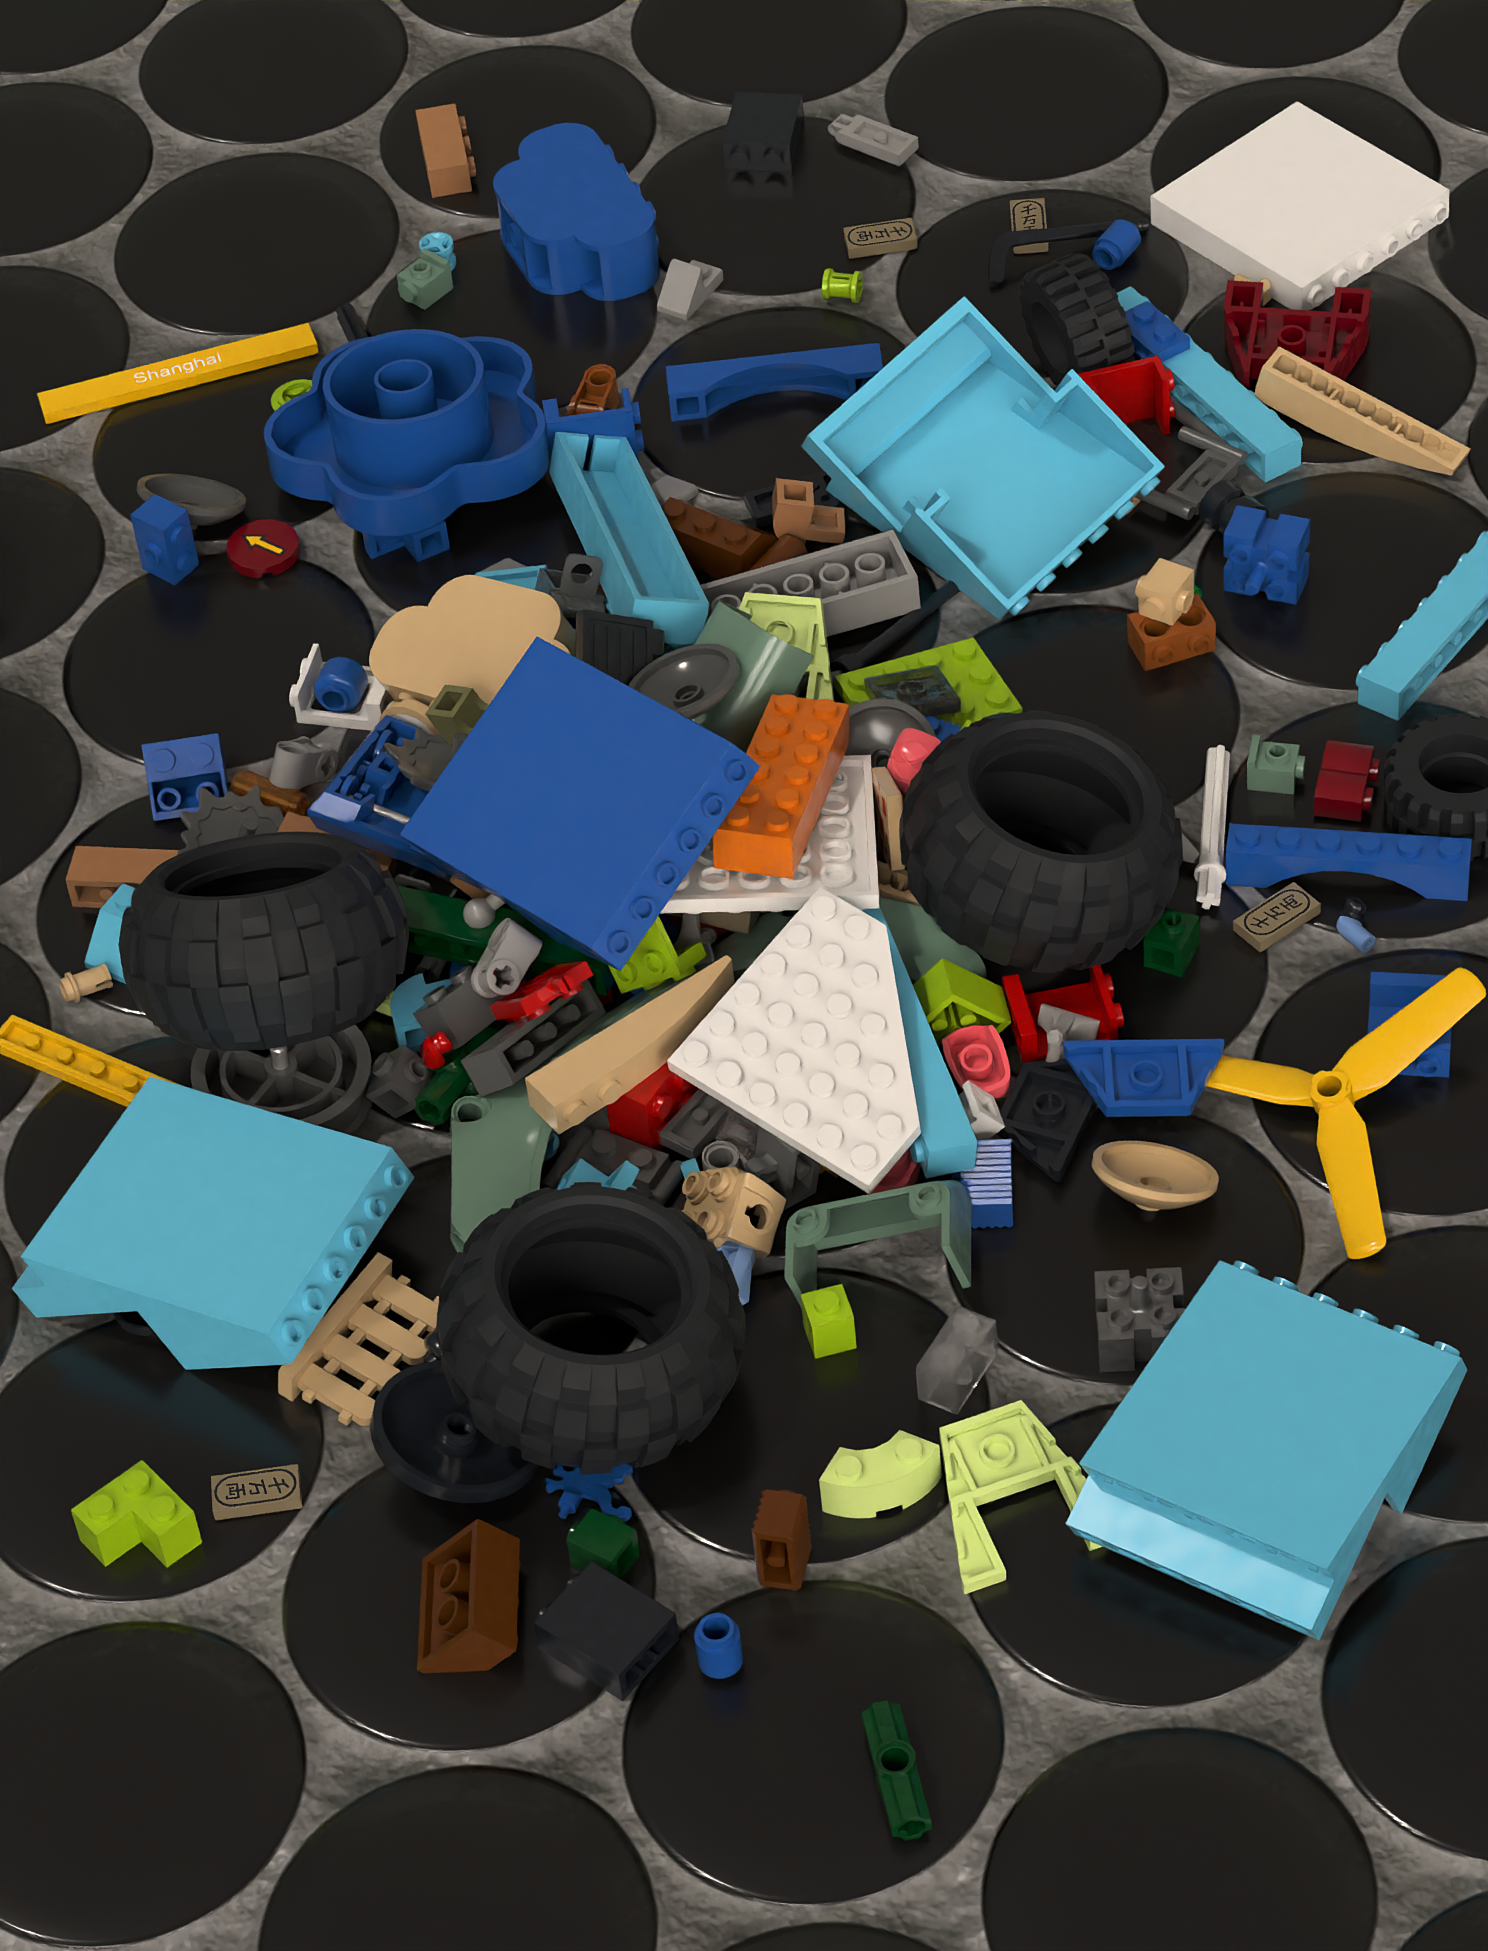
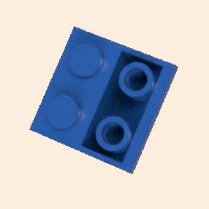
(180, 770)

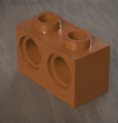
(1163, 644)

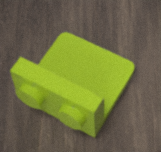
(657, 961)

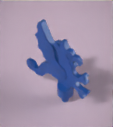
(589, 1487)

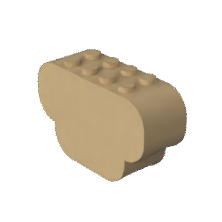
(465, 638)

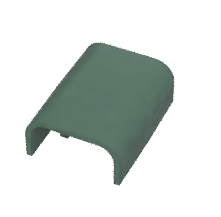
(765, 669)

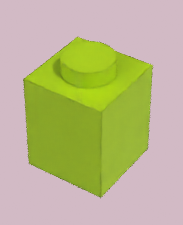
(828, 1321)

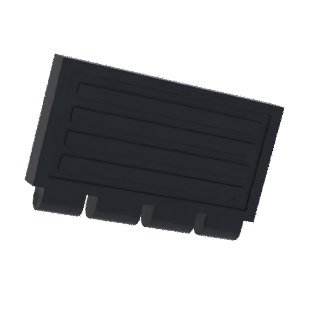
(617, 643)

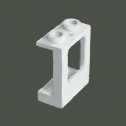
(303, 696)

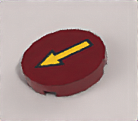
(263, 548)

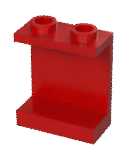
(1135, 390)
(1086, 999)

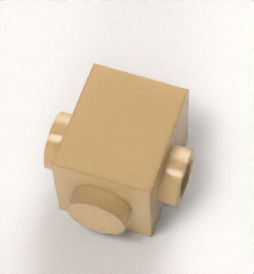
(1165, 591)

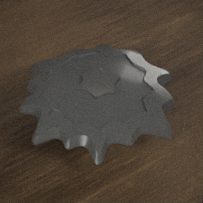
(426, 758)
(228, 818)

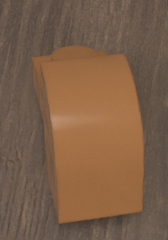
(798, 516)

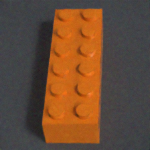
(798, 757)

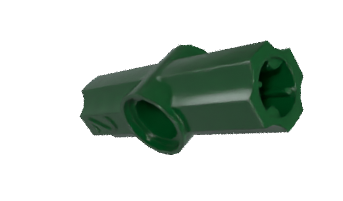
(450, 1082)
(899, 1789)

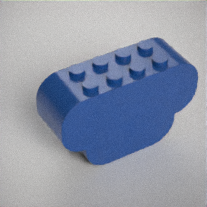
(576, 217)

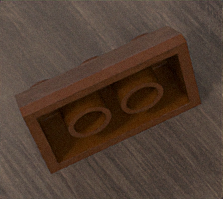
(714, 540)
(469, 1601)

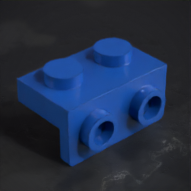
(1155, 333)

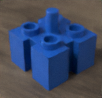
(1266, 554)

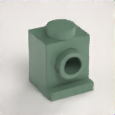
(425, 280)
(1274, 766)

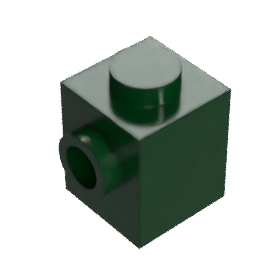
(1172, 942)
(604, 1542)

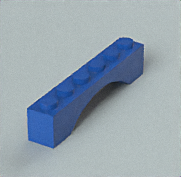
(706, 387)
(1426, 864)

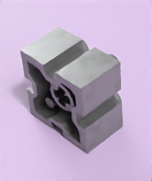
(1135, 1314)

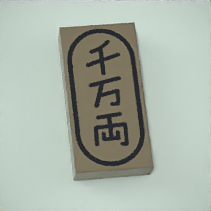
(1028, 215)
(880, 238)
(1276, 917)
(256, 1492)

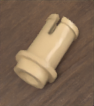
(85, 983)

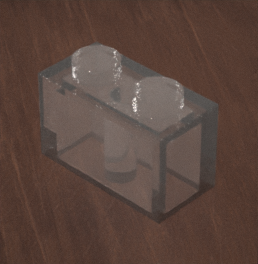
(956, 1359)

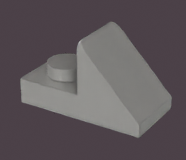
(687, 287)

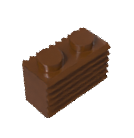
(781, 1539)

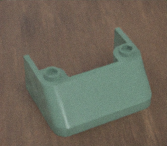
(877, 1217)

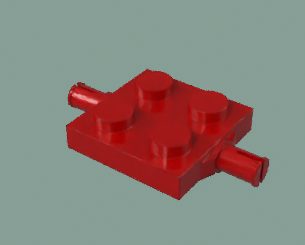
(534, 995)

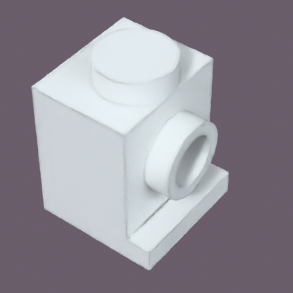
(981, 1111)

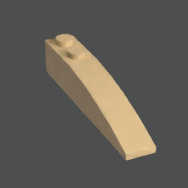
(1353, 416)
(626, 1051)

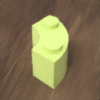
(880, 1477)

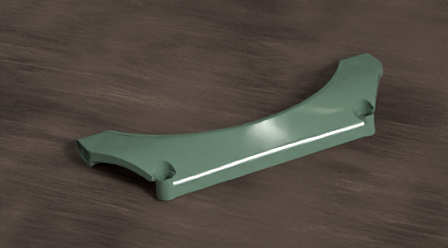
(507, 1143)

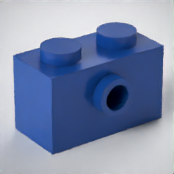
(164, 539)

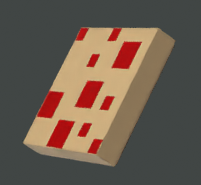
(887, 814)

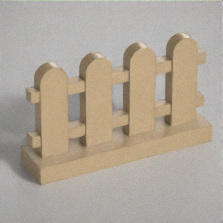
(355, 1314)

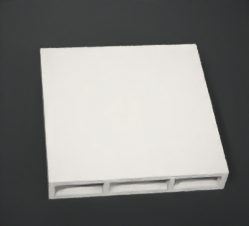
(1300, 207)

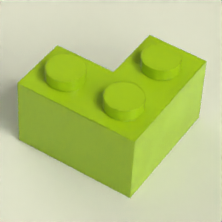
(959, 999)
(133, 1511)

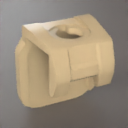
(719, 1204)

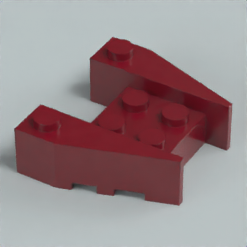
(1320, 337)

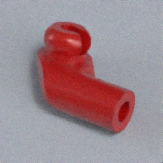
(434, 1048)

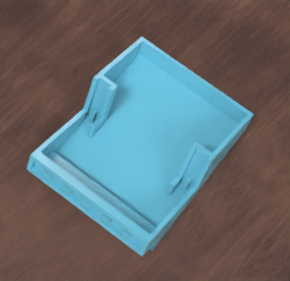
(982, 461)
(213, 1226)
(1265, 1445)

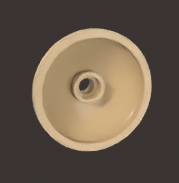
(1154, 1174)

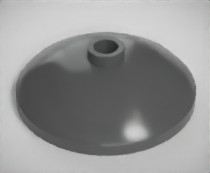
(204, 498)
(689, 678)
(877, 724)

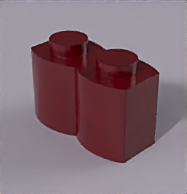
(1345, 781)

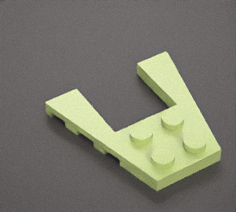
(801, 624)
(992, 1459)

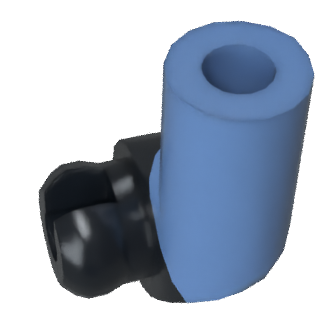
(1350, 924)

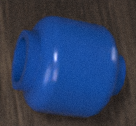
(340, 684)

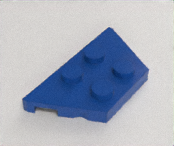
(1144, 1075)

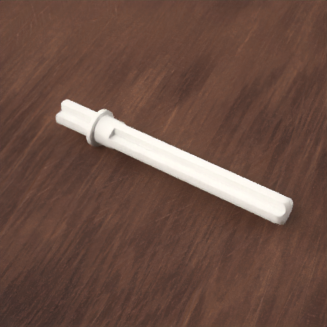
(1210, 870)

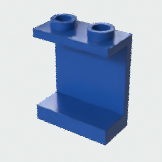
(609, 423)
(1389, 995)

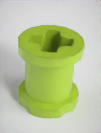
(842, 285)

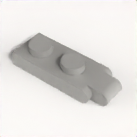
(874, 138)

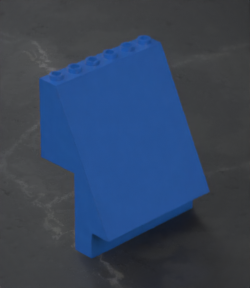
(579, 803)

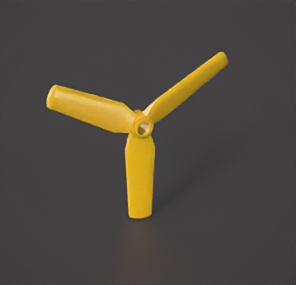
(1361, 1070)

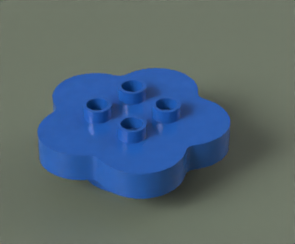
(411, 429)

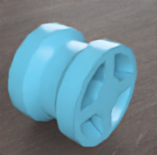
(440, 244)

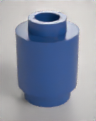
(1116, 244)
(718, 1646)

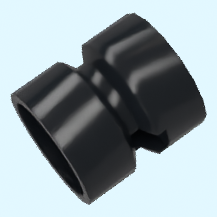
(1220, 502)

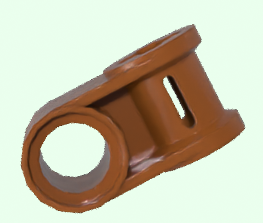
(596, 391)

